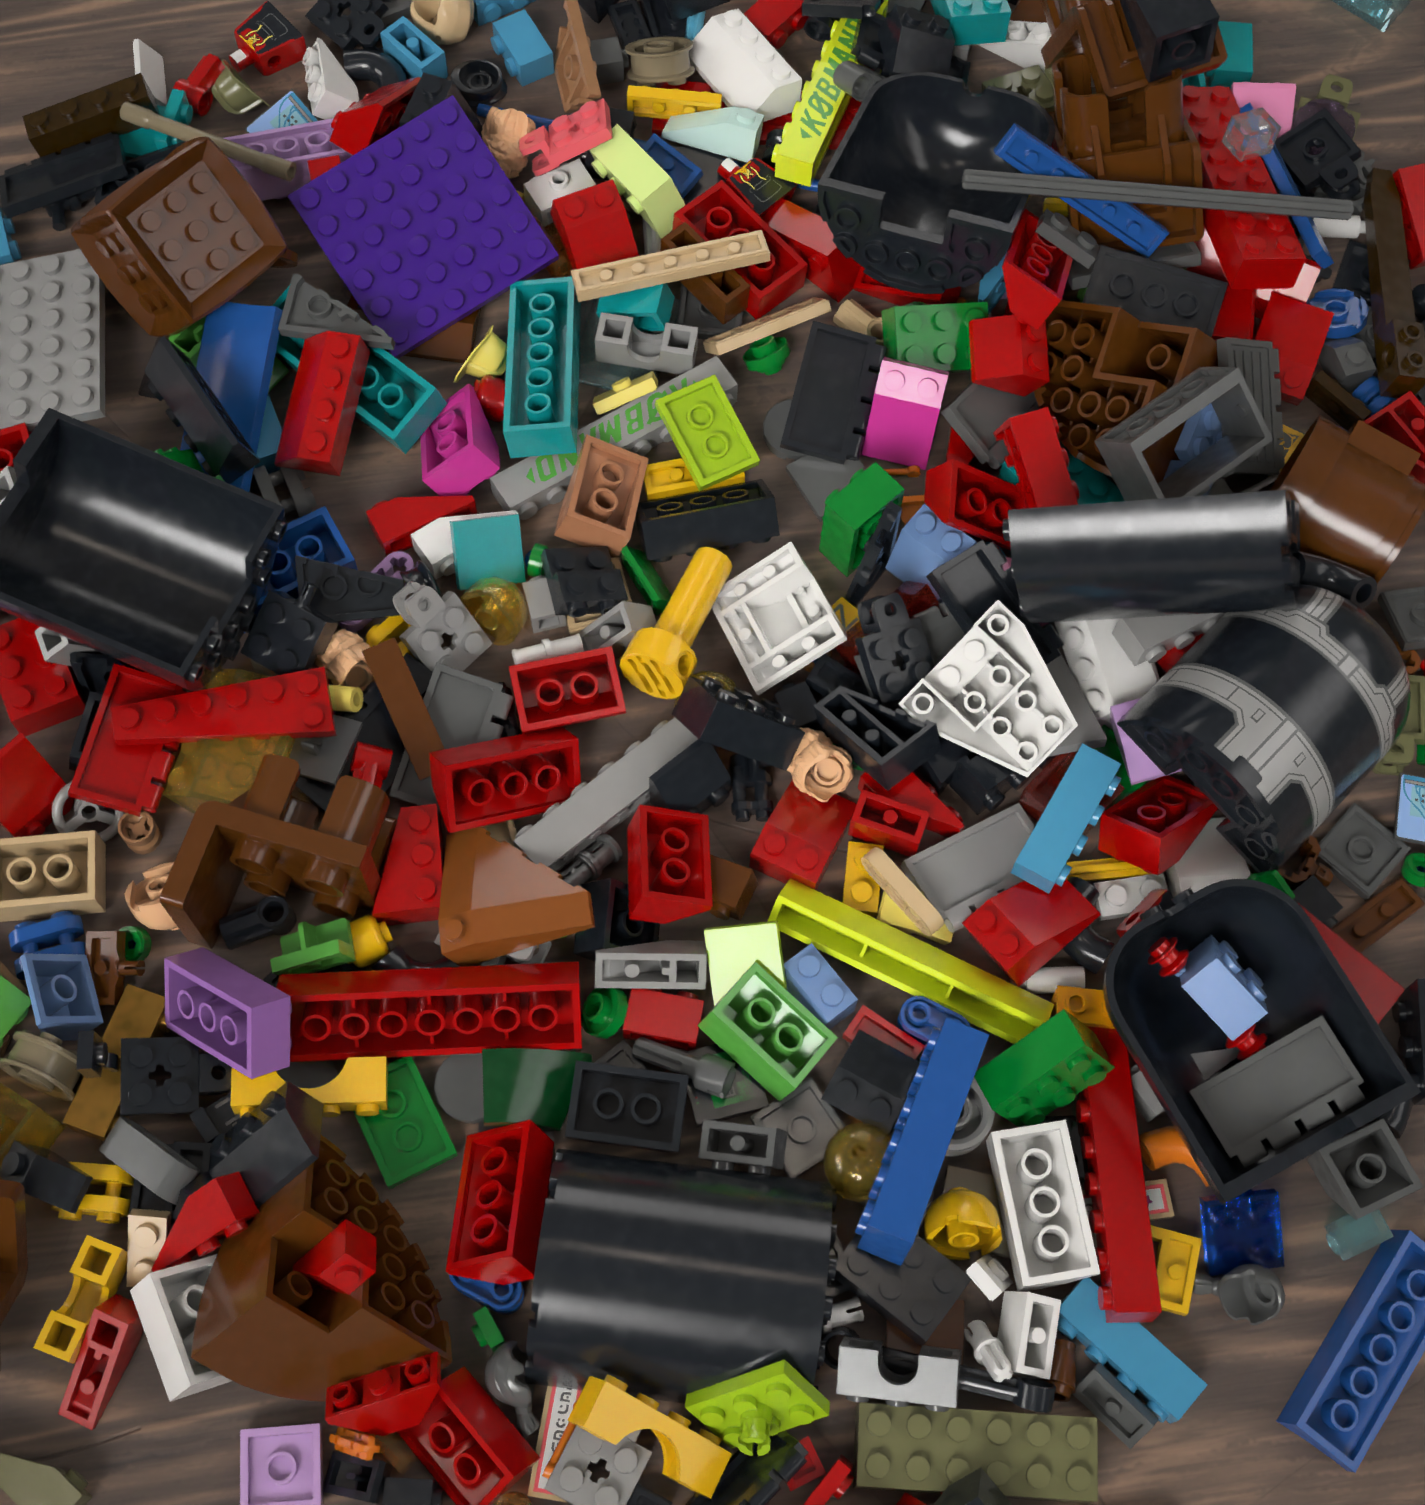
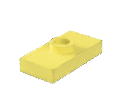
(624, 392)

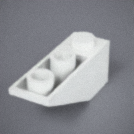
(1022, 43)
(327, 82)
(434, 542)

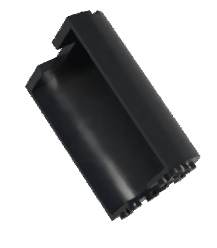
(133, 551)
(1156, 557)
(677, 1275)

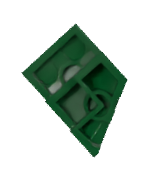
(528, 1085)

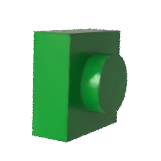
(486, 1329)

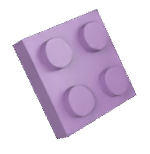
(282, 1465)

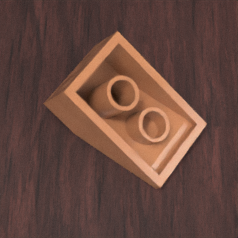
(602, 496)

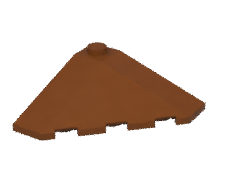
(502, 901)

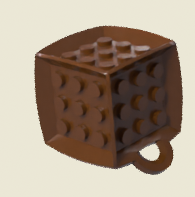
(181, 238)

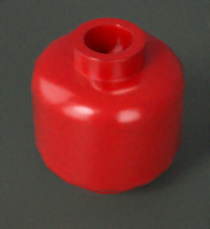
(491, 396)

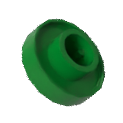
(767, 355)
(604, 1012)

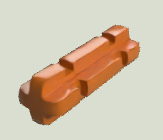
(354, 1443)

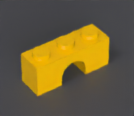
(96, 1279)

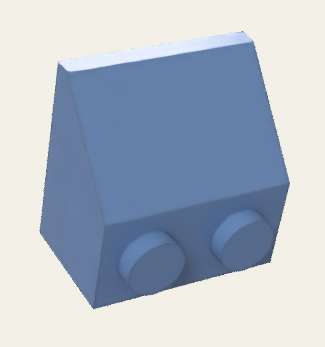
(925, 546)
(819, 987)
(62, 993)

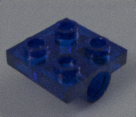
(1242, 1231)

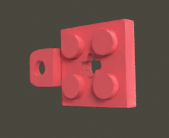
(568, 136)

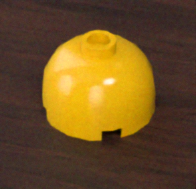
(962, 1224)

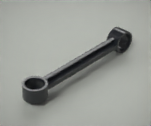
(1022, 1391)

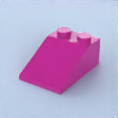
(904, 412)
(459, 446)

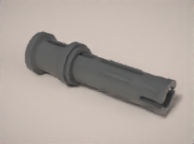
(590, 863)

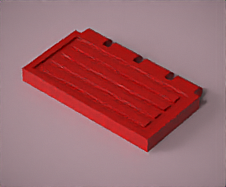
(123, 774)

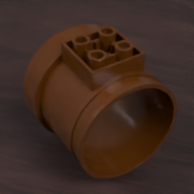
(1353, 494)

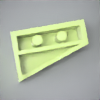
(639, 180)

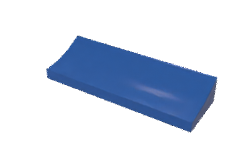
(238, 367)
(1364, 1356)

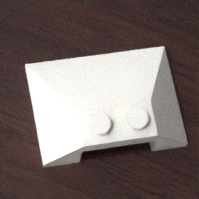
(777, 618)

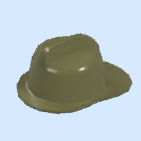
(234, 92)

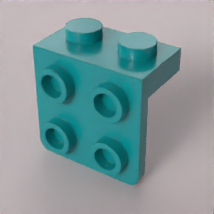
(148, 140)

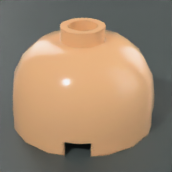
(145, 899)

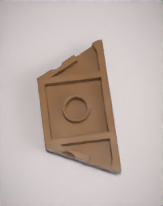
(574, 63)

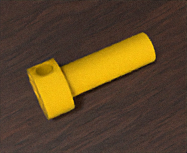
(662, 656)

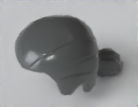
(1245, 1292)
(507, 1384)

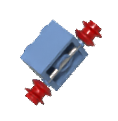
(1219, 987)

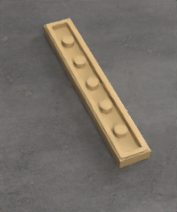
(670, 265)

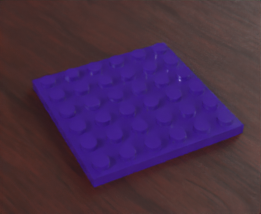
(423, 226)

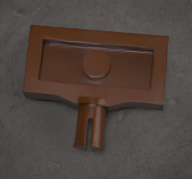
(108, 964)

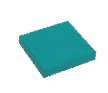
(487, 549)

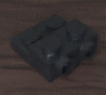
(582, 580)

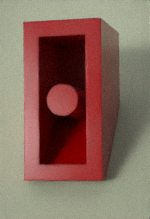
(340, 1259)

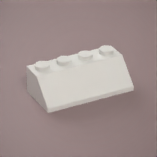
(744, 66)
(1102, 666)
(1042, 1205)

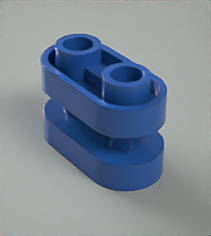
(32, 936)
(921, 1015)
(496, 1297)

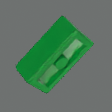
(645, 579)

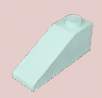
(722, 131)

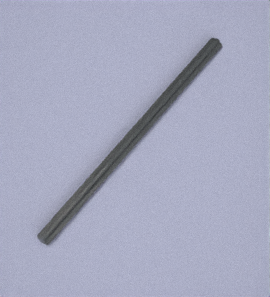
(1156, 194)

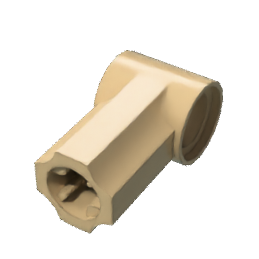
(858, 319)

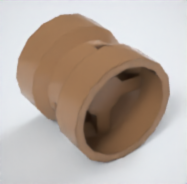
(132, 827)

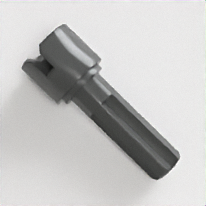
(707, 1073)

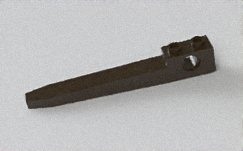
(1397, 335)

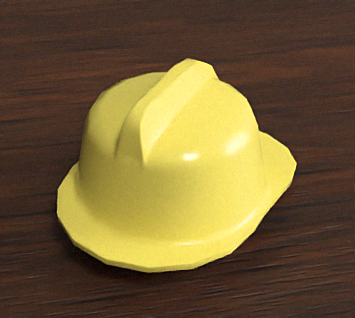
(486, 359)

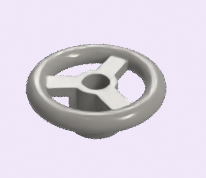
(81, 817)

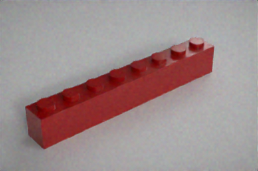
(1118, 1191)

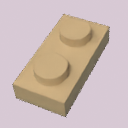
(145, 1240)

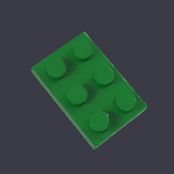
(410, 1133)

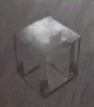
(1251, 134)

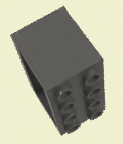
(1236, 411)

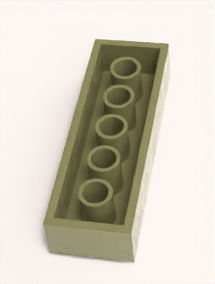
(1020, 1452)

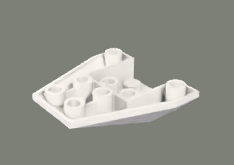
(995, 695)

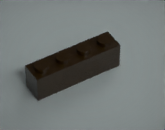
(87, 116)

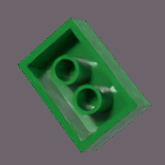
(932, 334)
(854, 515)
(1044, 1070)

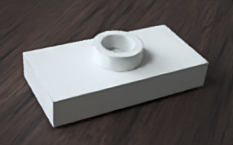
(989, 1276)

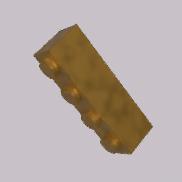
(98, 1099)

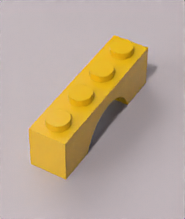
(358, 1088)
(612, 1414)

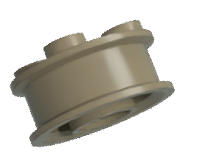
(660, 60)
(42, 1064)

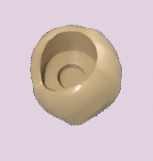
(443, 20)

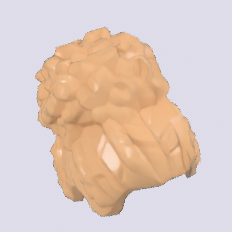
(502, 136)
(345, 660)
(820, 766)

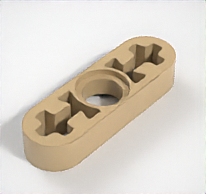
(902, 891)

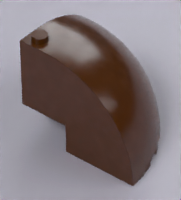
(1110, 367)
(294, 1337)

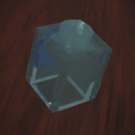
(1351, 1236)

